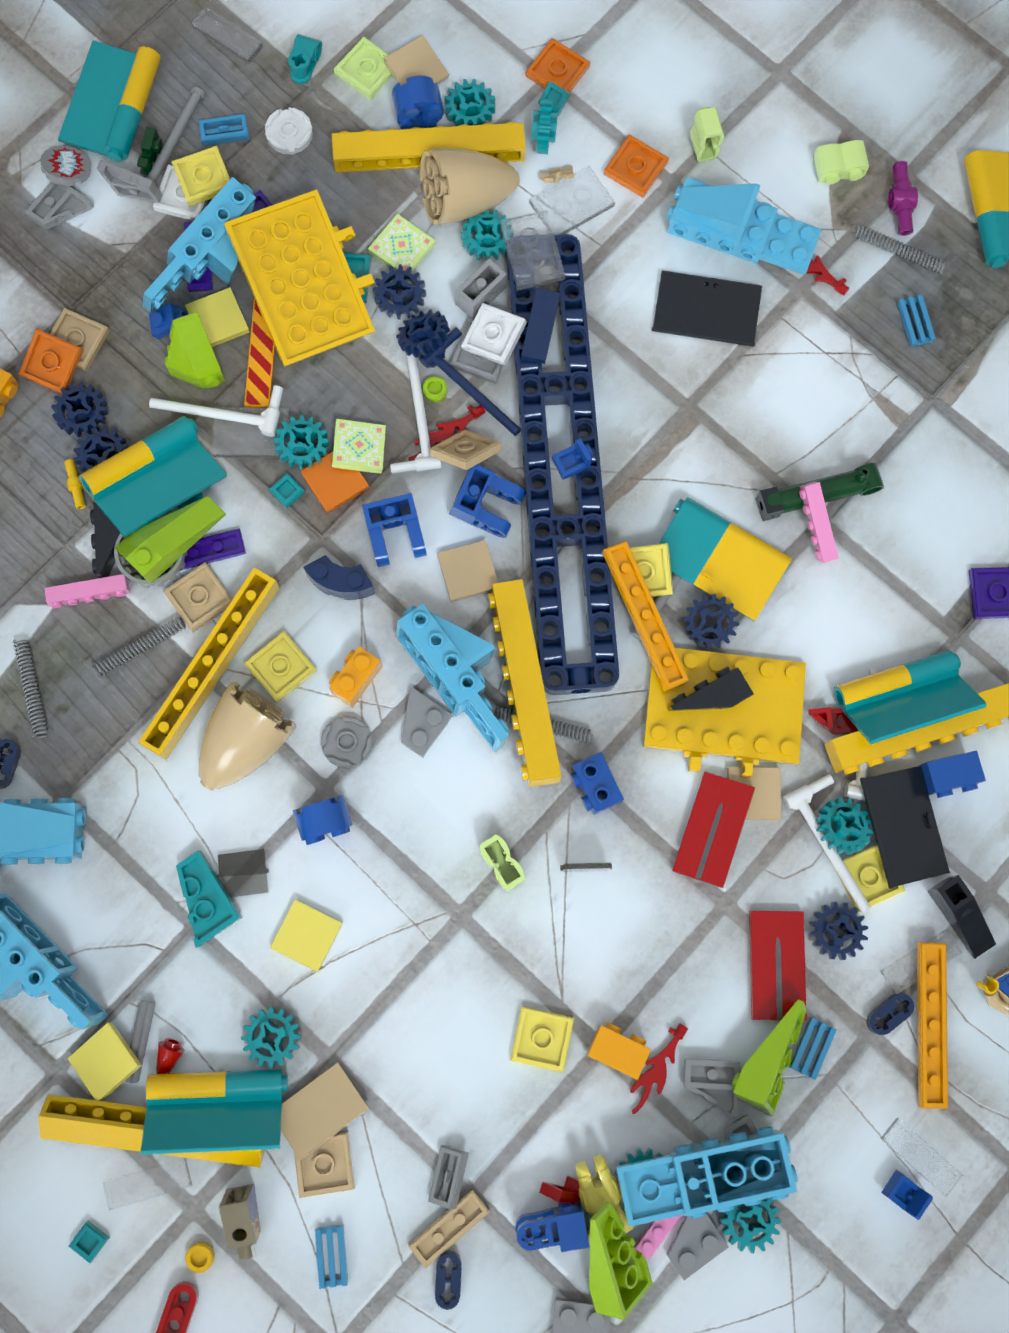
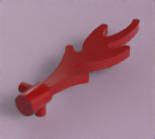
(818, 268)
(449, 427)
(659, 1071)

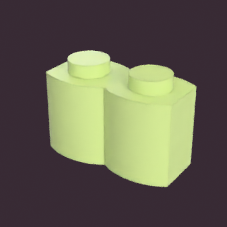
(706, 134)
(841, 161)
(506, 869)

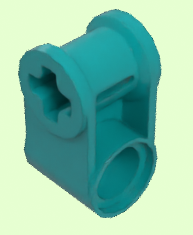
(303, 58)

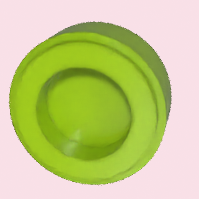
(434, 389)

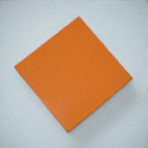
(557, 65)
(636, 166)
(50, 361)
(333, 485)

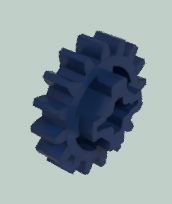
(390, 291)
(423, 333)
(81, 419)
(94, 445)
(718, 630)
(836, 941)

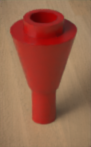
(168, 1055)

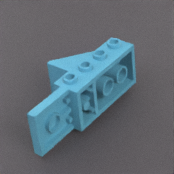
(738, 225)
(203, 244)
(452, 665)
(41, 831)
(40, 968)
(708, 1177)

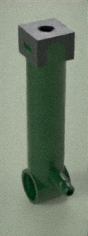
(862, 481)

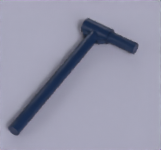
(437, 359)

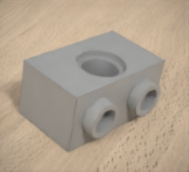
(481, 288)

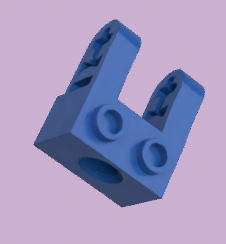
(470, 495)
(391, 514)
(562, 1227)

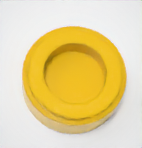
(199, 1257)

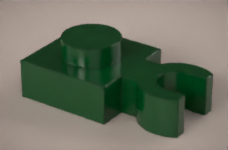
(150, 147)

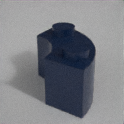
(339, 581)

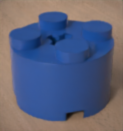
(417, 103)
(322, 819)

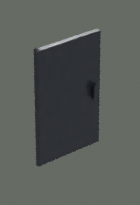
(707, 311)
(901, 829)

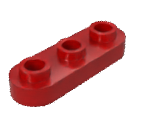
(177, 1309)

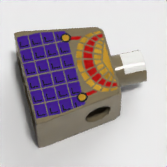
(240, 1219)

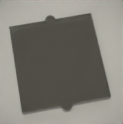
(583, 867)
(243, 873)

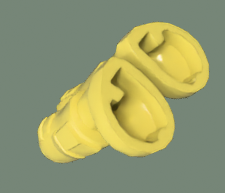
(599, 1189)

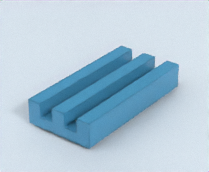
(223, 133)
(919, 301)
(822, 1052)
(333, 1282)

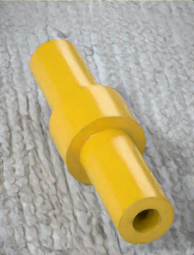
(74, 484)

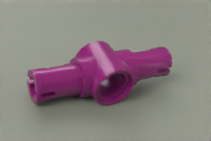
(902, 198)

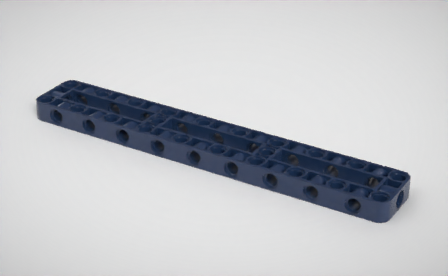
(539, 501)

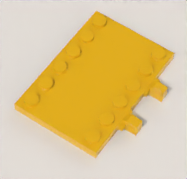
(301, 277)
(752, 731)

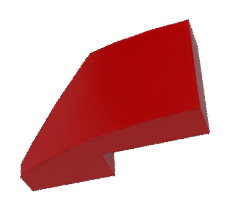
(833, 720)
(564, 1194)

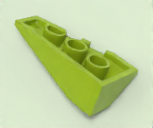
(191, 353)
(163, 541)
(761, 1076)
(616, 1270)

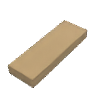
(448, 1228)

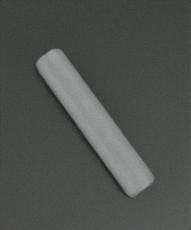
(141, 1035)

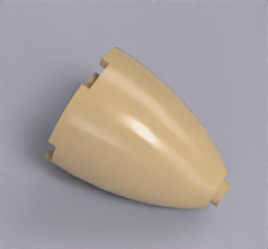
(463, 183)
(240, 737)

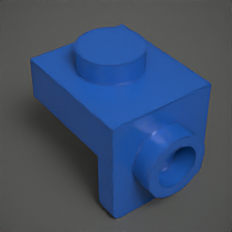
(162, 319)
(573, 459)
(907, 1195)

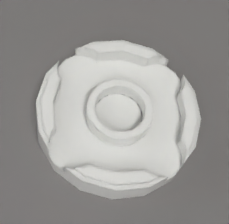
(288, 131)

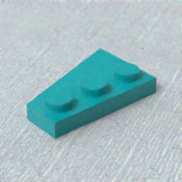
(207, 900)

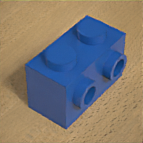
(953, 773)
(596, 784)

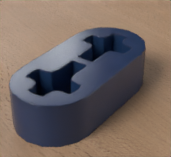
(10, 763)
(894, 1019)
(441, 1279)

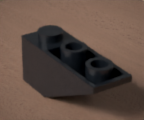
(103, 542)
(721, 693)
(963, 914)

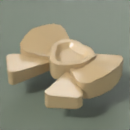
(565, 172)

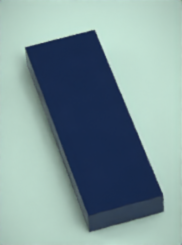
(540, 326)

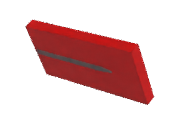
(713, 829)
(776, 963)

